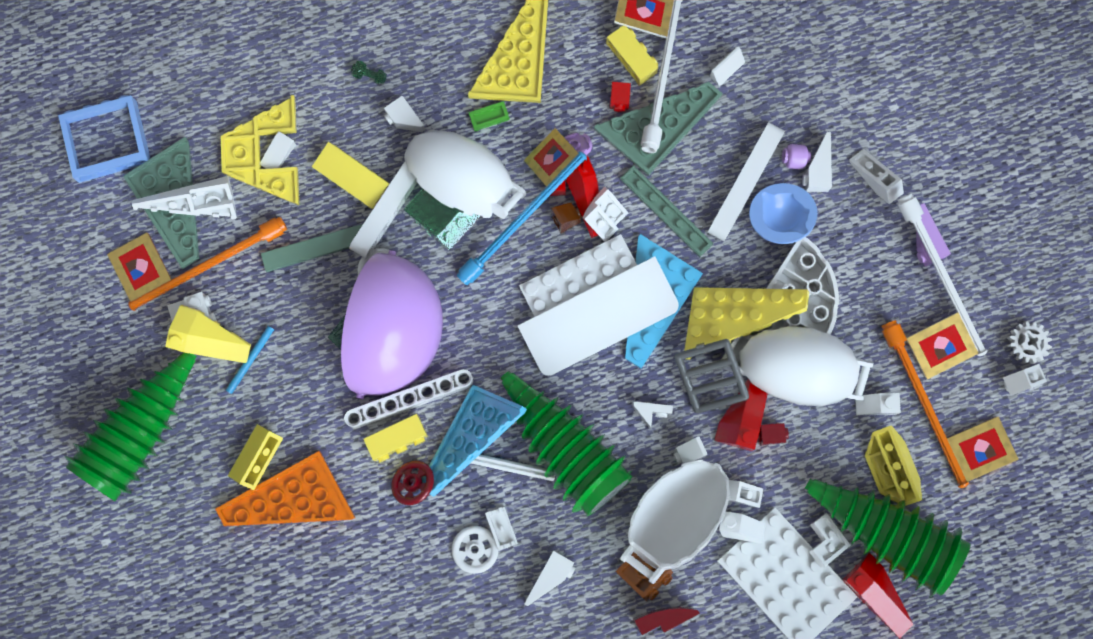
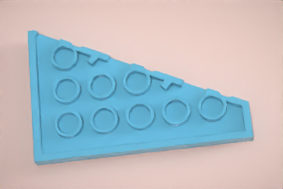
(681, 279)
(474, 428)

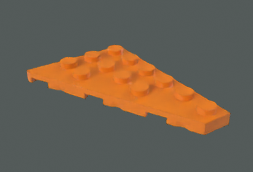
(293, 496)

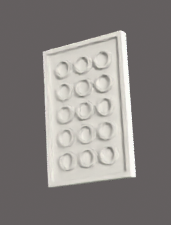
(787, 579)

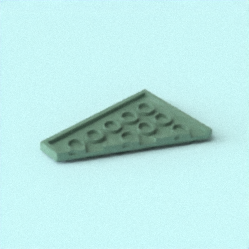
(676, 119)
(164, 173)

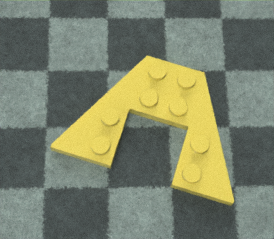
(242, 152)

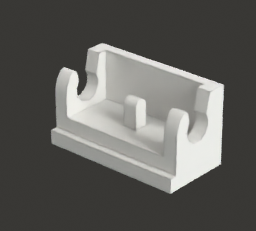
(501, 528)

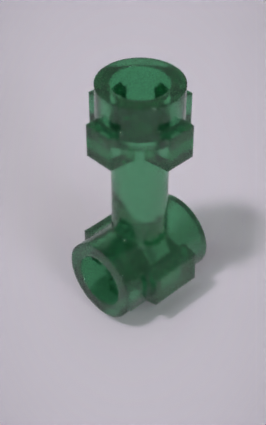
(359, 69)

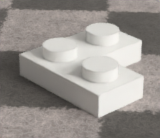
(832, 540)

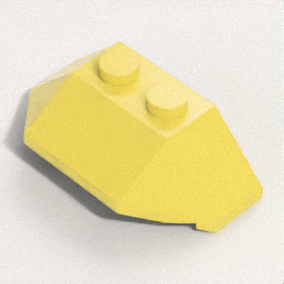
(893, 466)

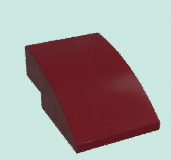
(664, 618)

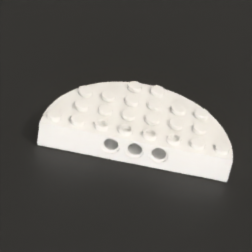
(802, 270)

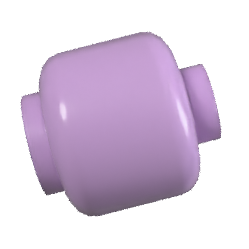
(796, 156)

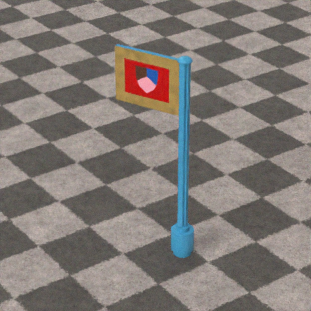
(552, 162)

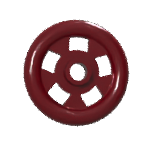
(425, 488)

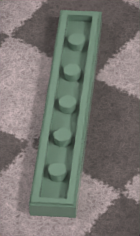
(666, 211)
(309, 249)

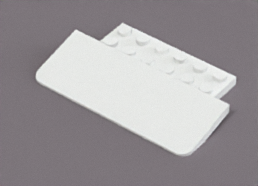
(592, 304)

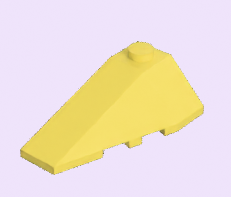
(199, 335)

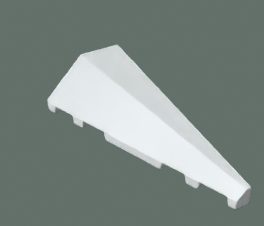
(208, 198)

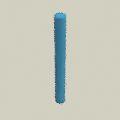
(252, 355)

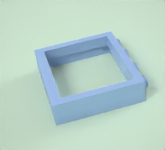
(114, 165)

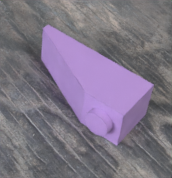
(935, 237)

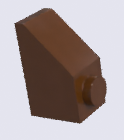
(566, 216)

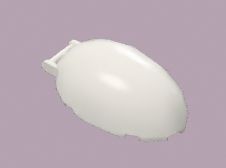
(462, 173)
(804, 366)
(677, 517)

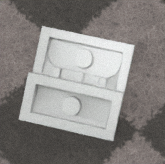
(604, 214)

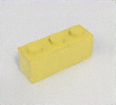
(632, 54)
(396, 438)
(255, 457)

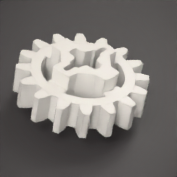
(1024, 334)

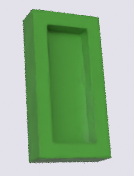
(489, 116)

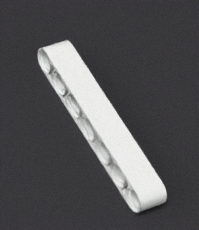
(746, 181)
(384, 212)
(399, 399)

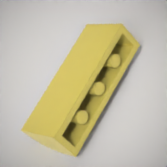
(350, 175)

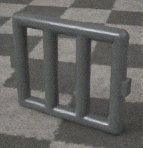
(729, 361)

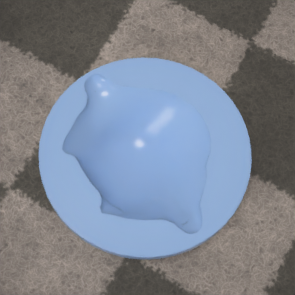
(783, 213)

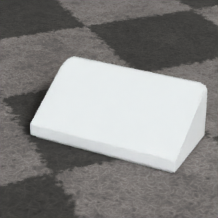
(727, 66)

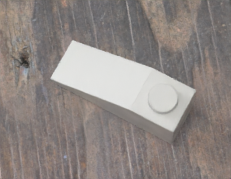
(819, 173)
(878, 176)
(552, 575)

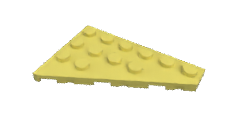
(518, 62)
(739, 312)

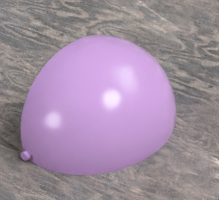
(390, 327)

